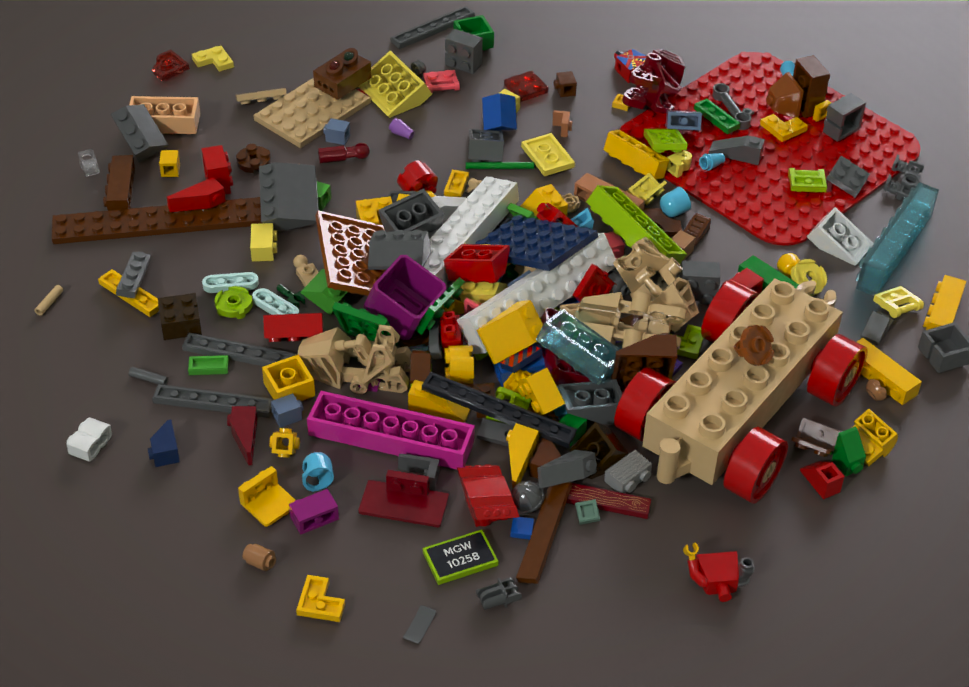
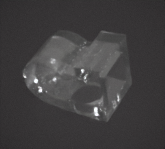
(89, 166)

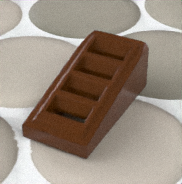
(698, 227)

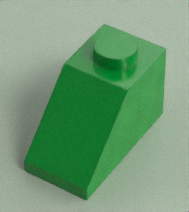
(849, 452)

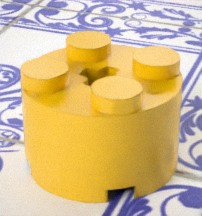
(459, 363)

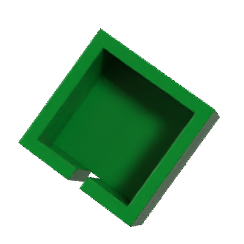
(477, 26)

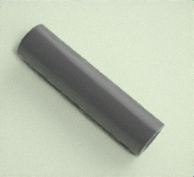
(148, 376)

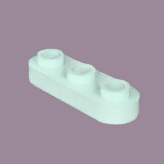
(220, 282)
(273, 303)

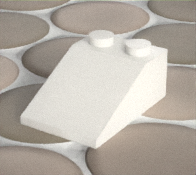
(840, 237)

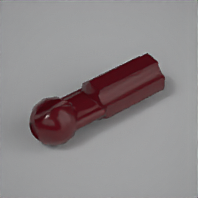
(341, 153)

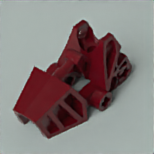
(655, 80)

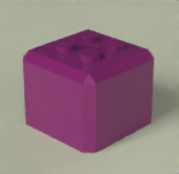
(404, 295)

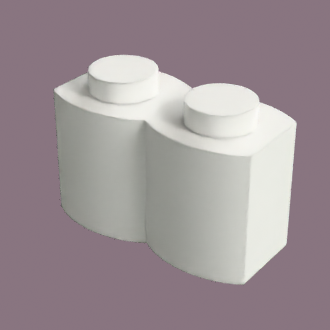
(89, 439)

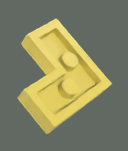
(214, 55)

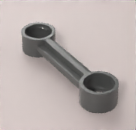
(721, 93)

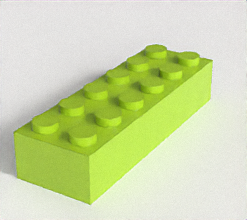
(631, 221)

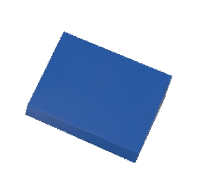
(499, 112)

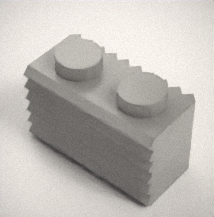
(628, 472)

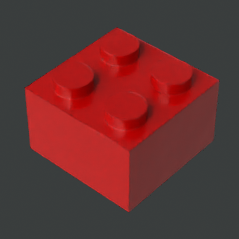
(218, 166)

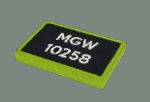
(460, 557)

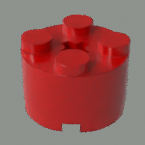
(418, 177)

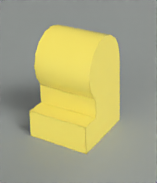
(680, 162)

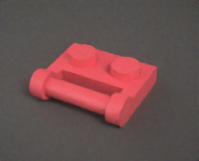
(441, 80)

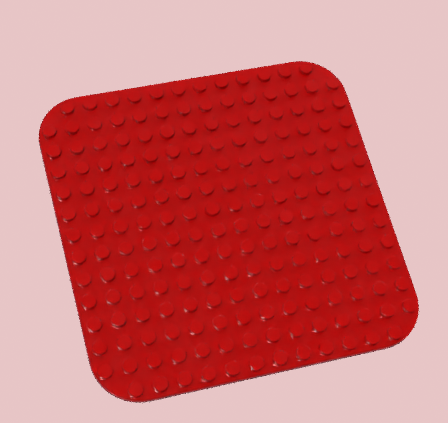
(761, 194)

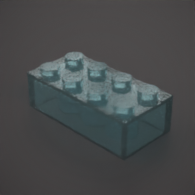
(578, 346)

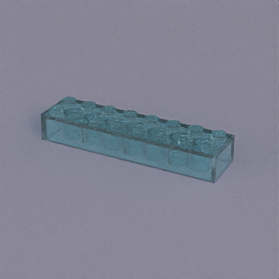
(896, 239)

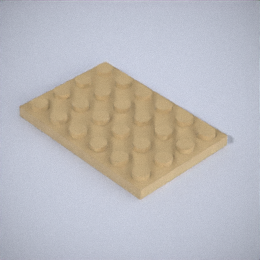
(306, 110)

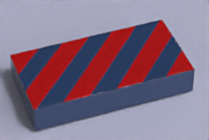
(521, 358)

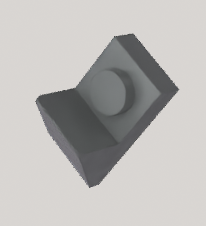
(877, 327)

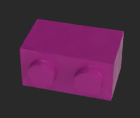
(313, 511)

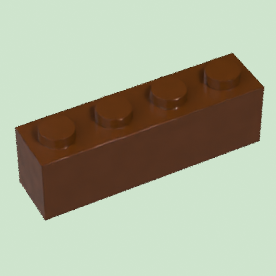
(119, 182)

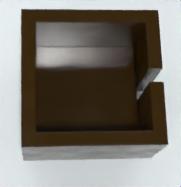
(179, 316)

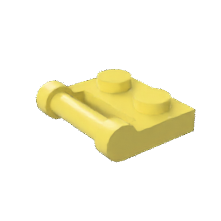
(898, 296)

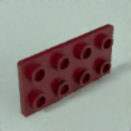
(404, 499)

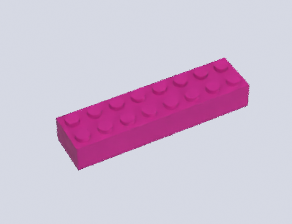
(390, 429)

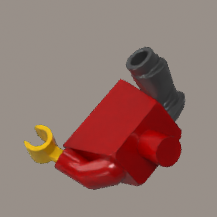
(719, 571)

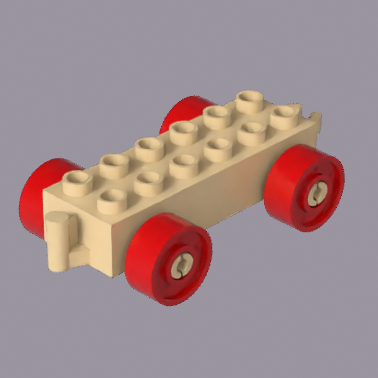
(722, 402)

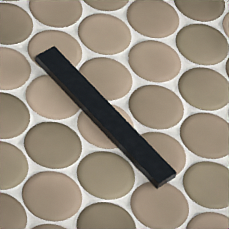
(498, 409)

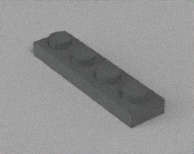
(133, 275)

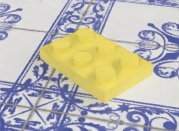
(547, 154)

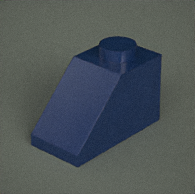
(164, 446)

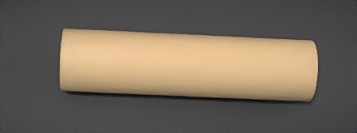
(48, 300)

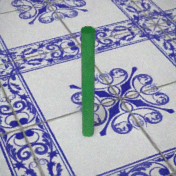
(499, 165)

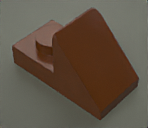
(420, 365)

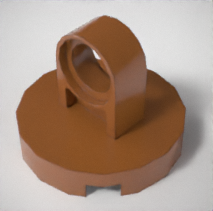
(755, 345)

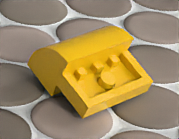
(875, 435)

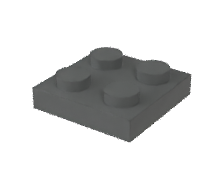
(848, 176)

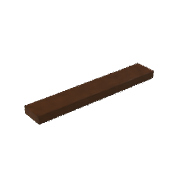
(543, 533)

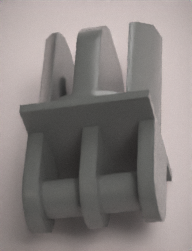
(500, 593)

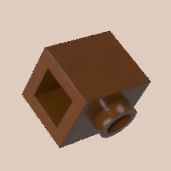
(565, 84)

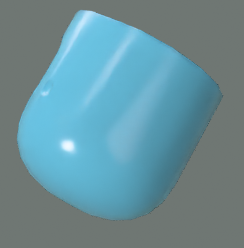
(675, 202)
(319, 466)

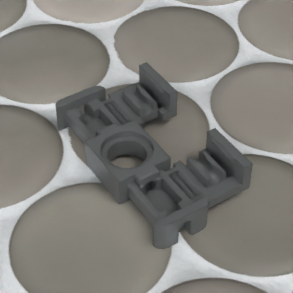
(910, 174)

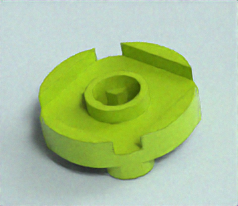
(226, 307)

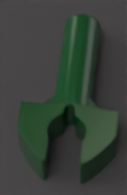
(292, 297)

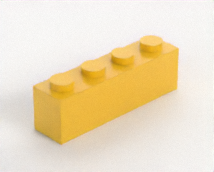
(635, 154)
(945, 302)
(894, 378)

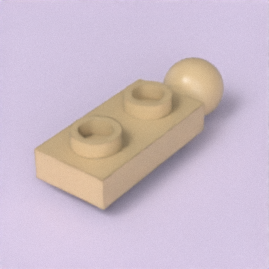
(304, 271)

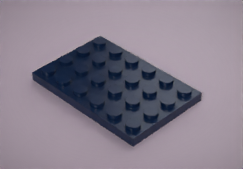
(539, 242)

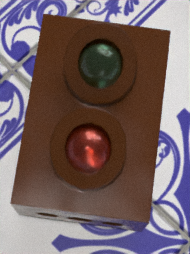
(342, 73)

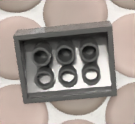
(288, 195)

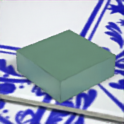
(587, 511)

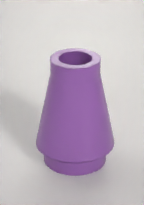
(400, 128)

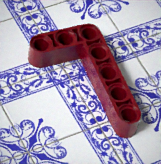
(559, 369)

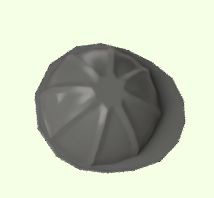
(527, 497)

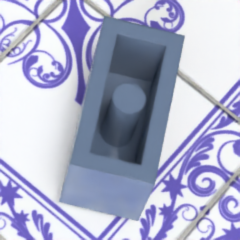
(683, 120)

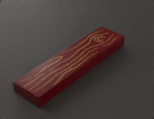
(611, 500)

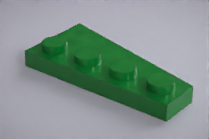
(437, 309)

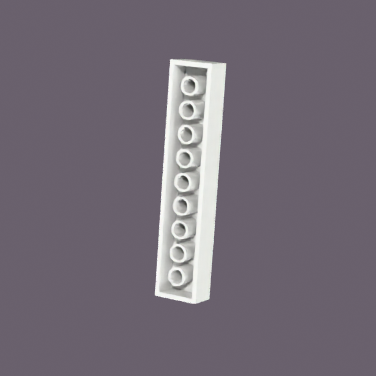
(471, 221)
(542, 287)

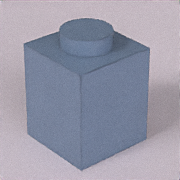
(337, 131)
(287, 410)

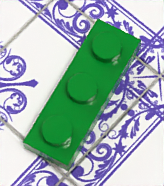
(717, 116)

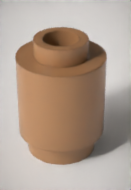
(259, 556)

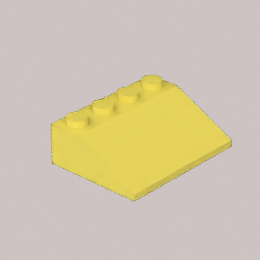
(395, 86)

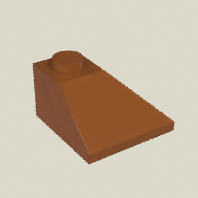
(785, 96)

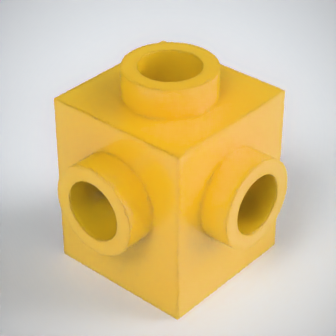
(277, 445)

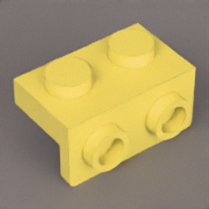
(647, 188)

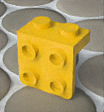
(265, 497)

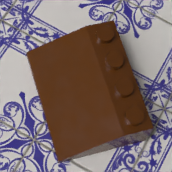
(656, 352)

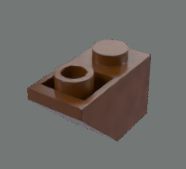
(544, 452)

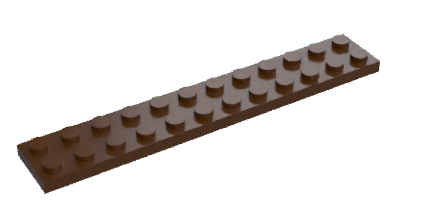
(153, 221)

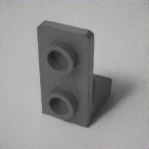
(418, 464)

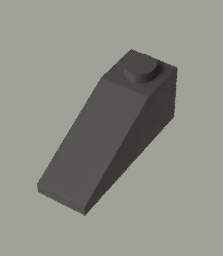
(744, 148)
(567, 468)

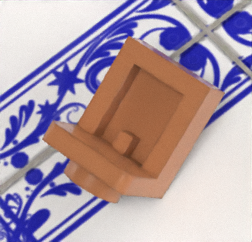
(562, 119)

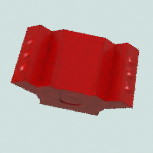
(487, 494)

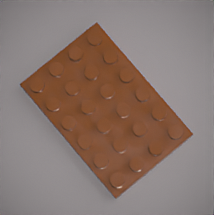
(346, 252)

